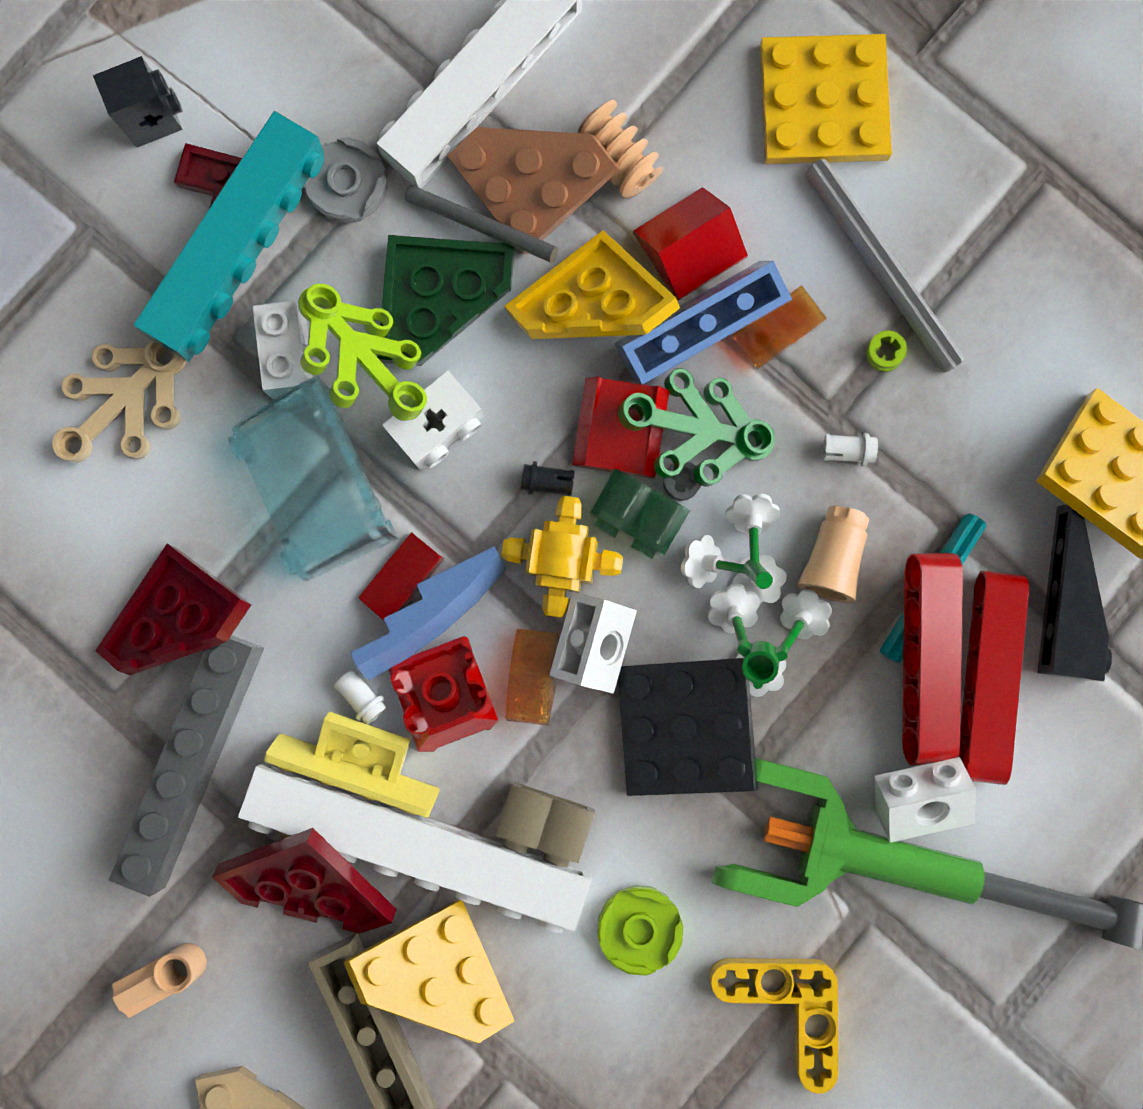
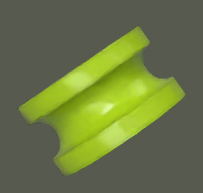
(898, 356)

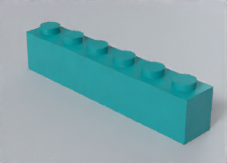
(231, 237)

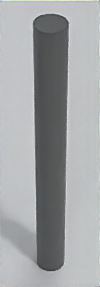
(481, 223)

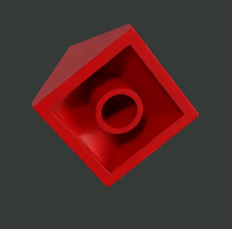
(692, 242)

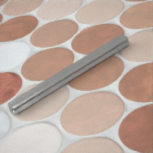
(884, 265)

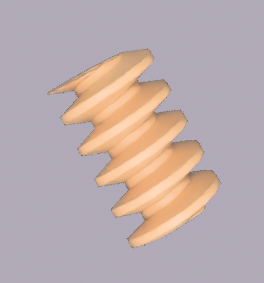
(635, 168)

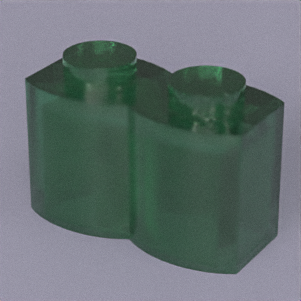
(639, 514)

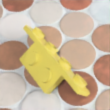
(358, 761)

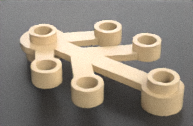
(126, 394)

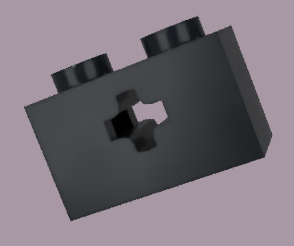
(139, 101)

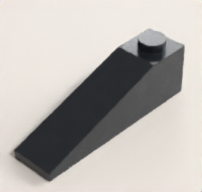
(1074, 619)

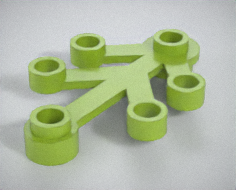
(359, 348)

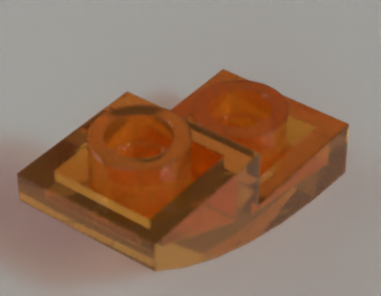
(780, 328)
(529, 684)

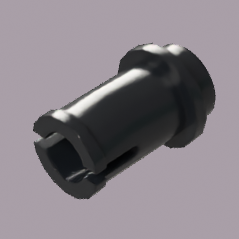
(547, 479)

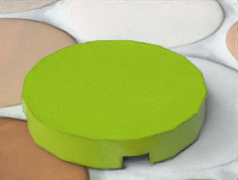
(640, 930)

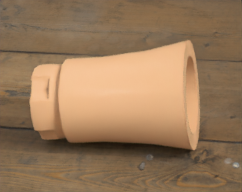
(836, 555)

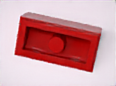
(399, 577)

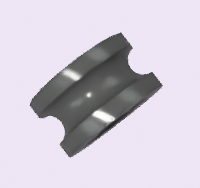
(670, 483)

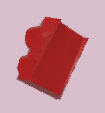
(604, 441)
(443, 695)

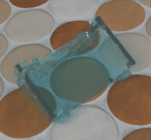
(311, 481)

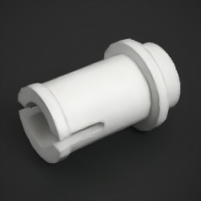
(850, 448)
(360, 697)

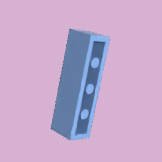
(704, 321)

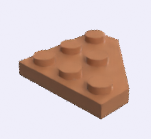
(532, 175)

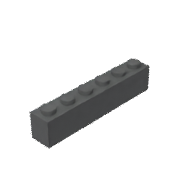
(185, 766)

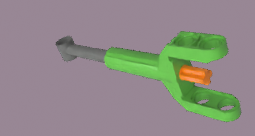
(836, 847)

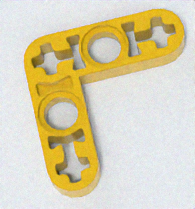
(806, 1004)

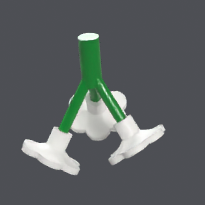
(755, 572)

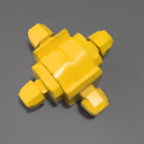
(562, 556)

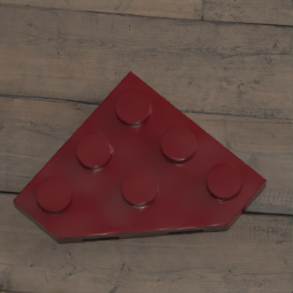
(172, 615)
(306, 880)

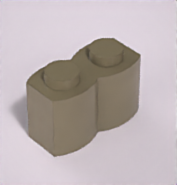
(544, 823)

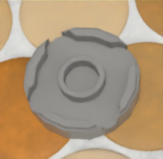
(349, 182)

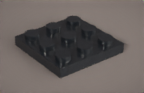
(687, 728)

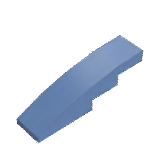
(443, 603)

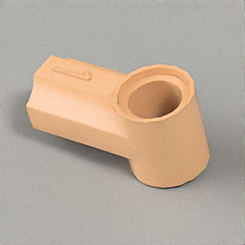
(158, 979)

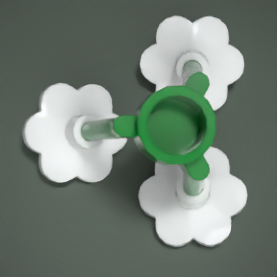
(762, 661)

